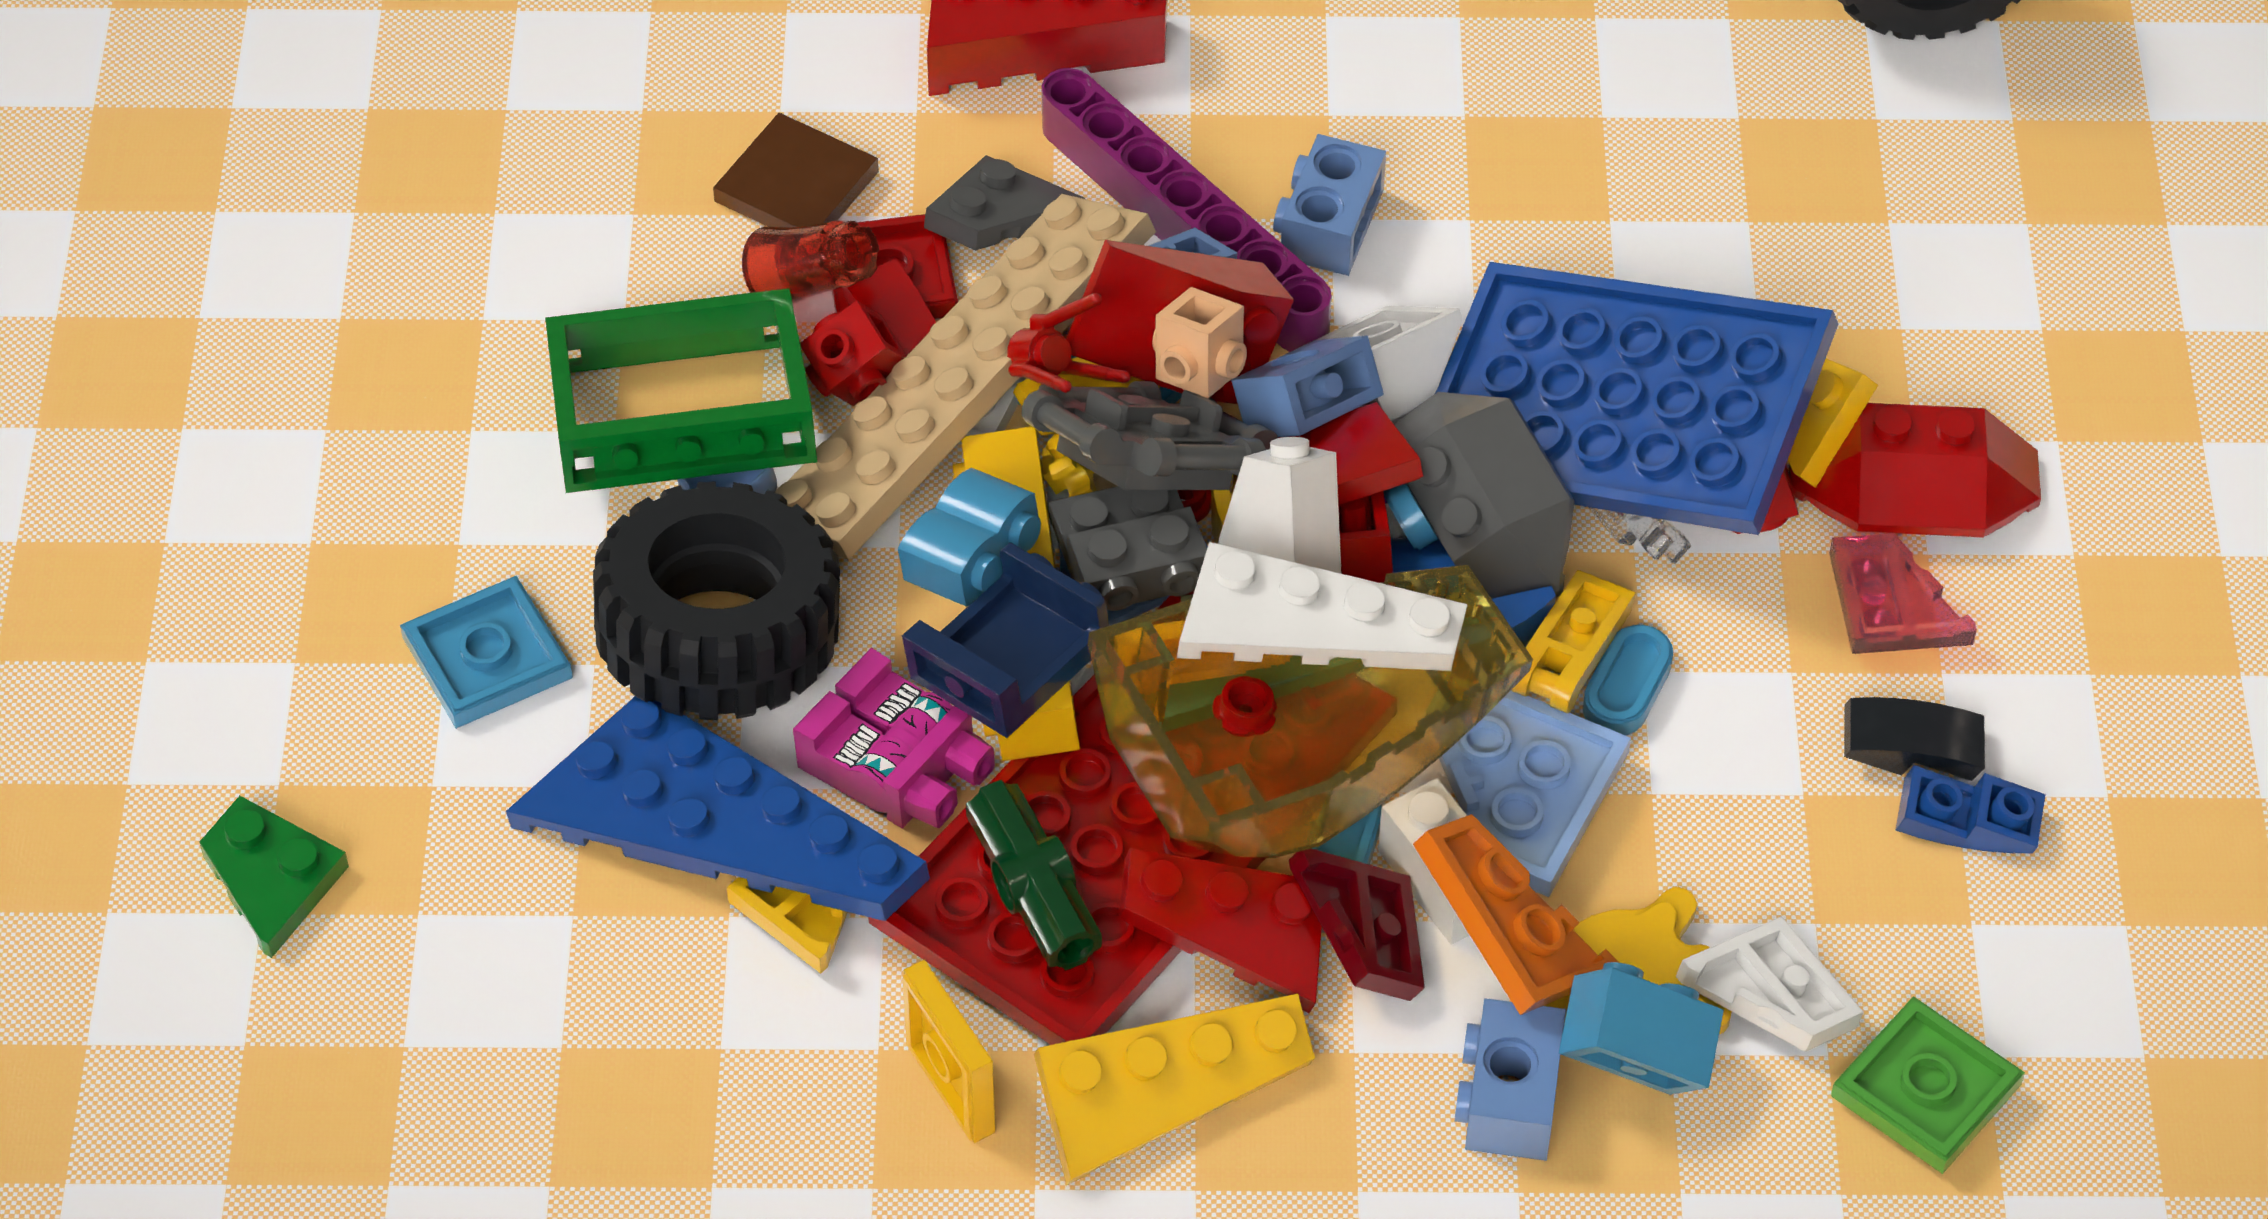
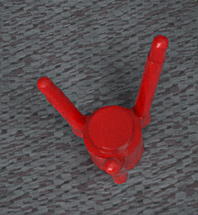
(1045, 353)

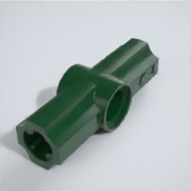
(1033, 875)

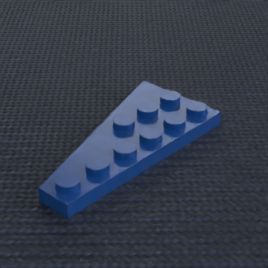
(709, 808)

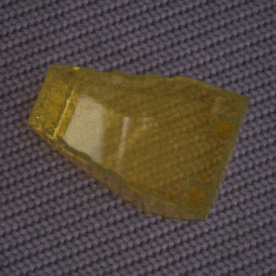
(1339, 735)

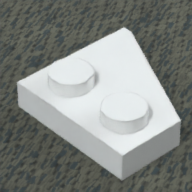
(1774, 984)

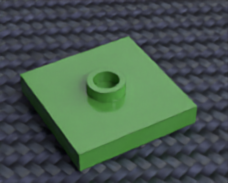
(1927, 1084)

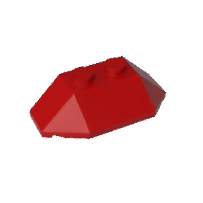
(1927, 473)

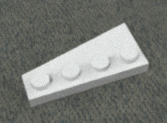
(1287, 608)

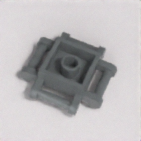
(1144, 440)

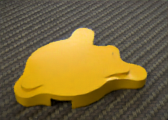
(1647, 940)

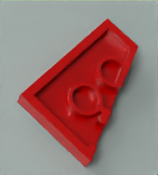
(1229, 913)

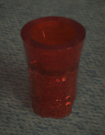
(809, 258)

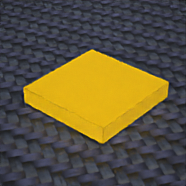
(948, 1052)

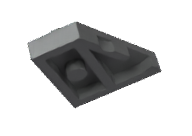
(990, 204)

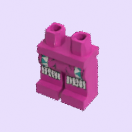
(891, 744)

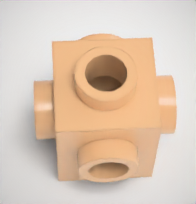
(1199, 342)

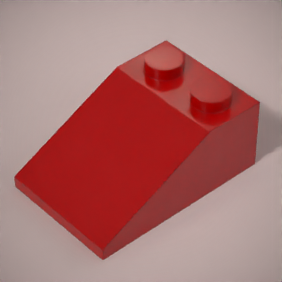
(1145, 279)

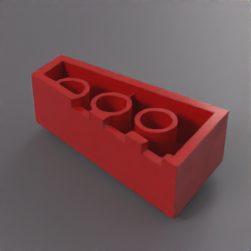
(1021, 37)

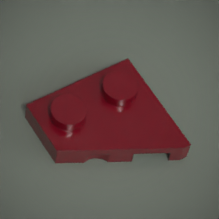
(1366, 919)

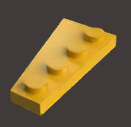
(1148, 1080)

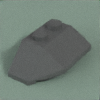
(1490, 491)

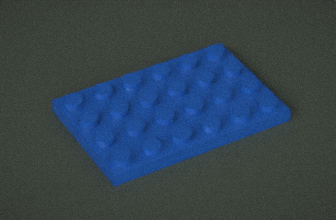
(1647, 389)

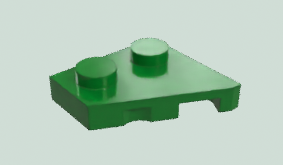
(270, 869)

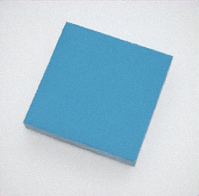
(486, 651)

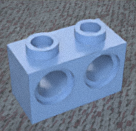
(1331, 203)

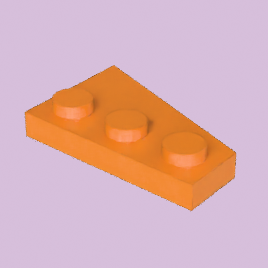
(1512, 926)

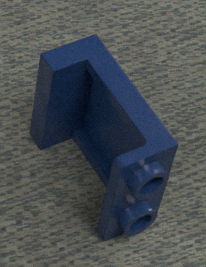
(1010, 643)

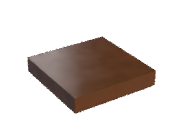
(795, 176)

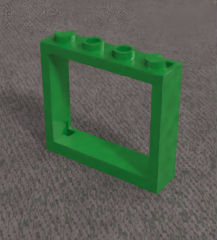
(688, 441)

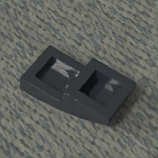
(1906, 731)

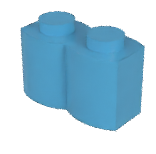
(960, 540)

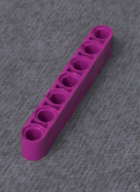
(1157, 180)

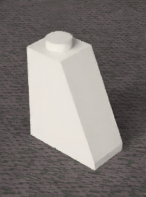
(1287, 505)

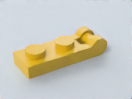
(1574, 638)

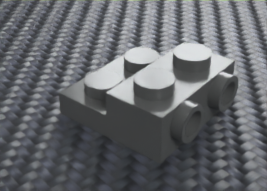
(1129, 543)

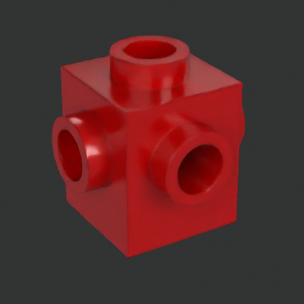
(851, 353)

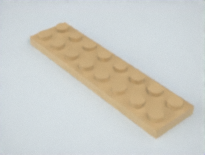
(953, 373)

